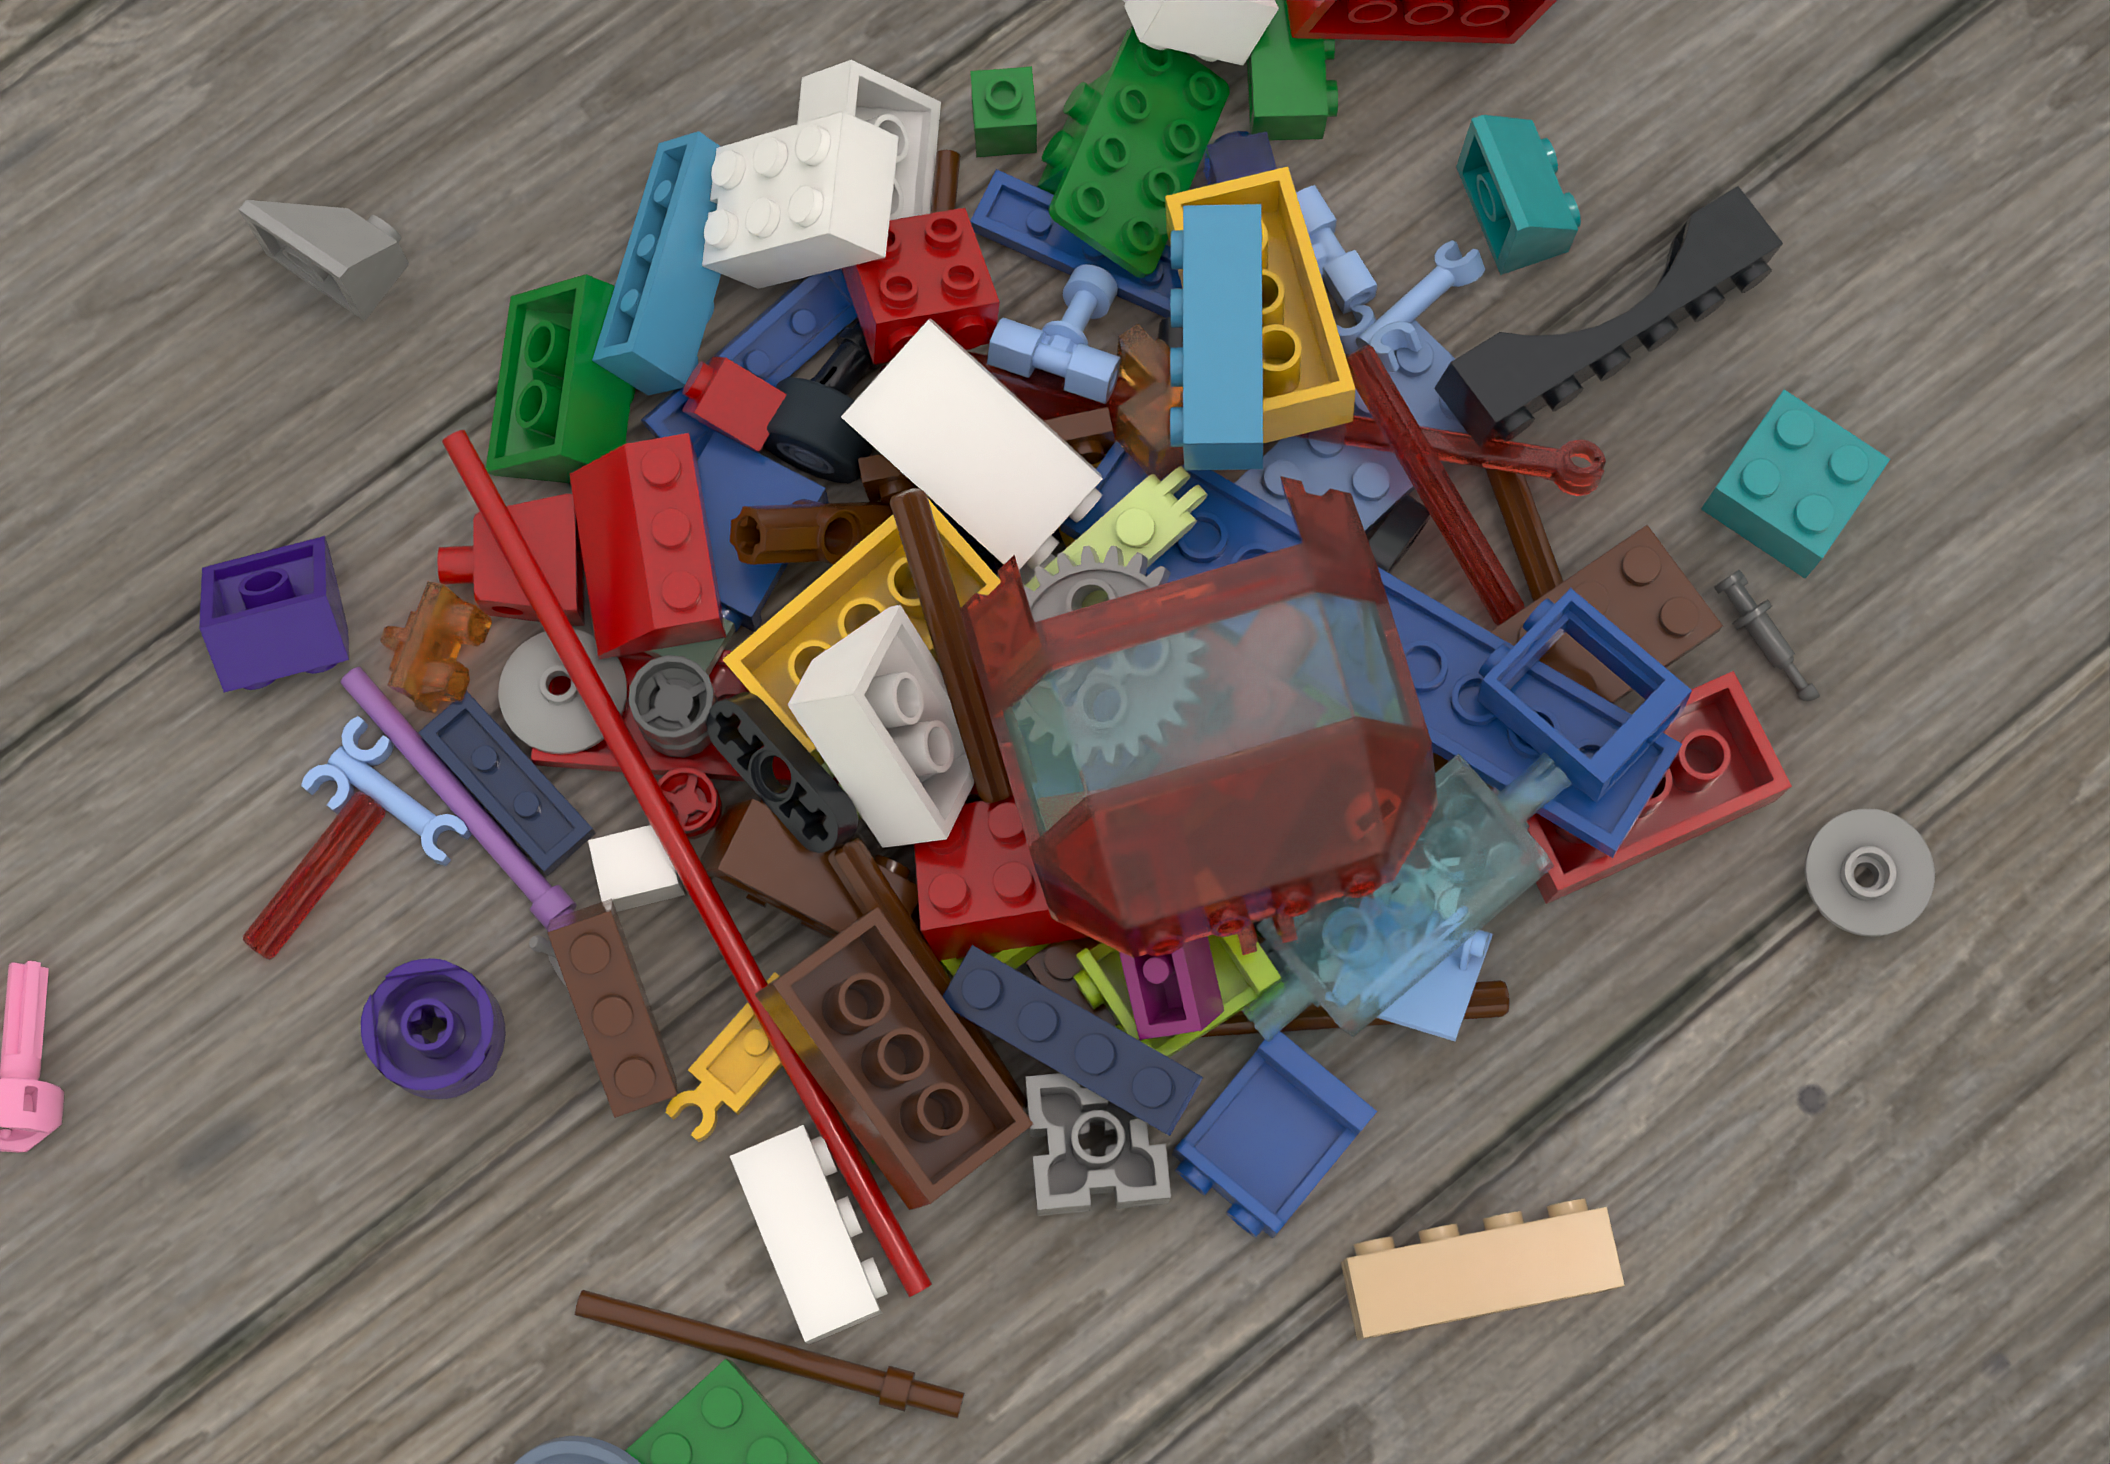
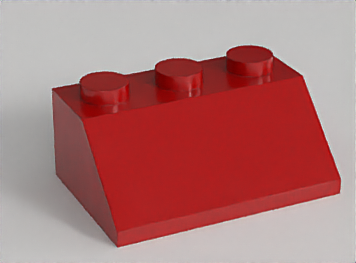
(647, 548)

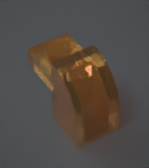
(1145, 418)

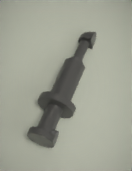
(1764, 632)

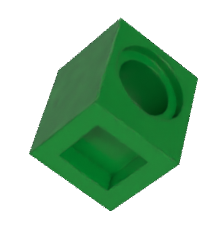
(1004, 111)

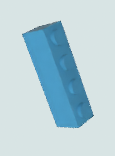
(662, 287)
(1221, 337)

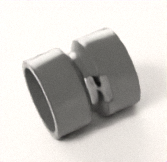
(672, 705)

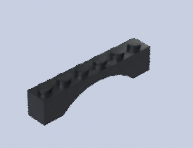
(1515, 374)

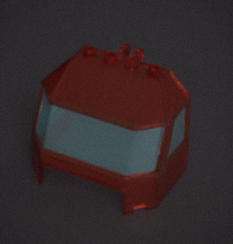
(1212, 740)

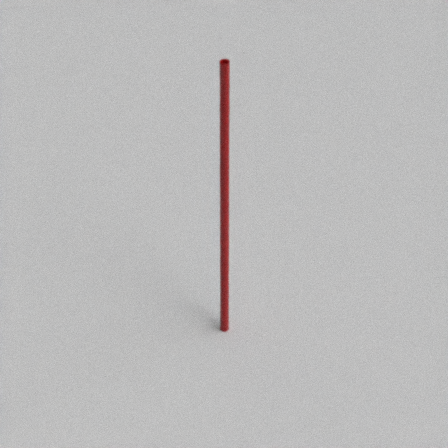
(682, 856)

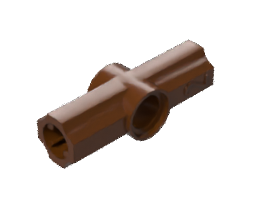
(804, 530)

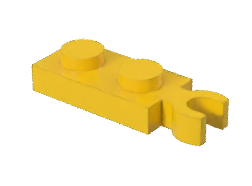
(729, 1071)

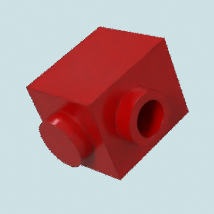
(732, 401)

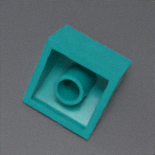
(1516, 192)

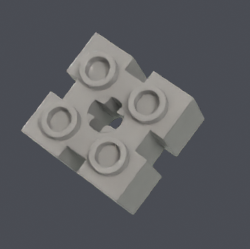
(1068, 1173)

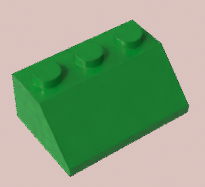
(551, 398)

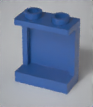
(738, 478)
(1271, 1135)

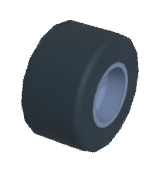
(813, 435)

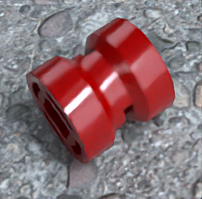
(683, 790)

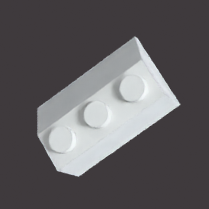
(890, 107)
(887, 730)

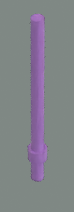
(546, 900)

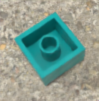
(1795, 484)

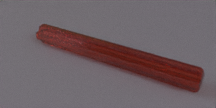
(1433, 485)

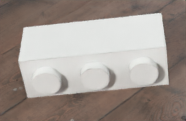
(809, 1233)

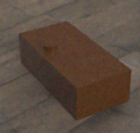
(894, 1060)

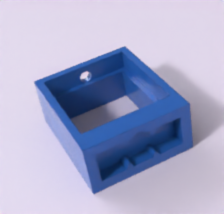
(1660, 688)

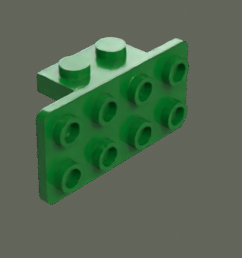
(1128, 147)

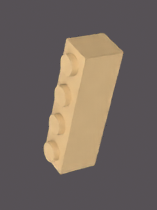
(1481, 1271)

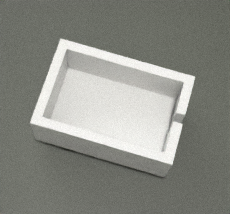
(801, 201)

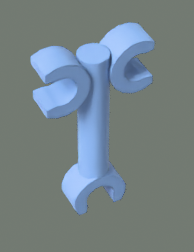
(1394, 326)
(352, 767)

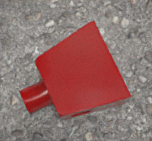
(554, 540)

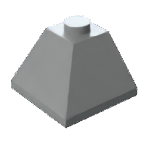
(330, 250)

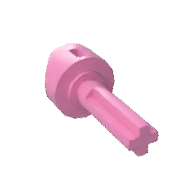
(27, 1105)

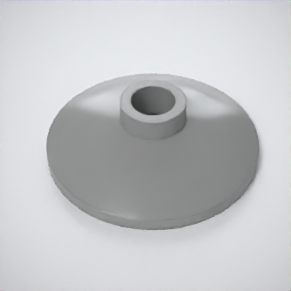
(548, 720)
(1893, 854)

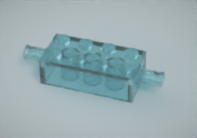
(1456, 879)

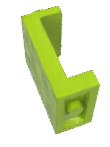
(1239, 979)

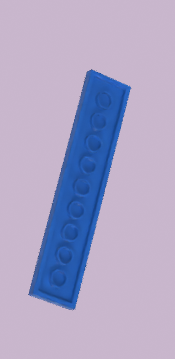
(1441, 653)

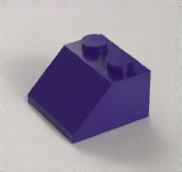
(273, 615)

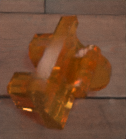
(429, 645)

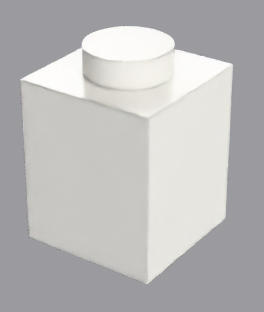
(634, 869)

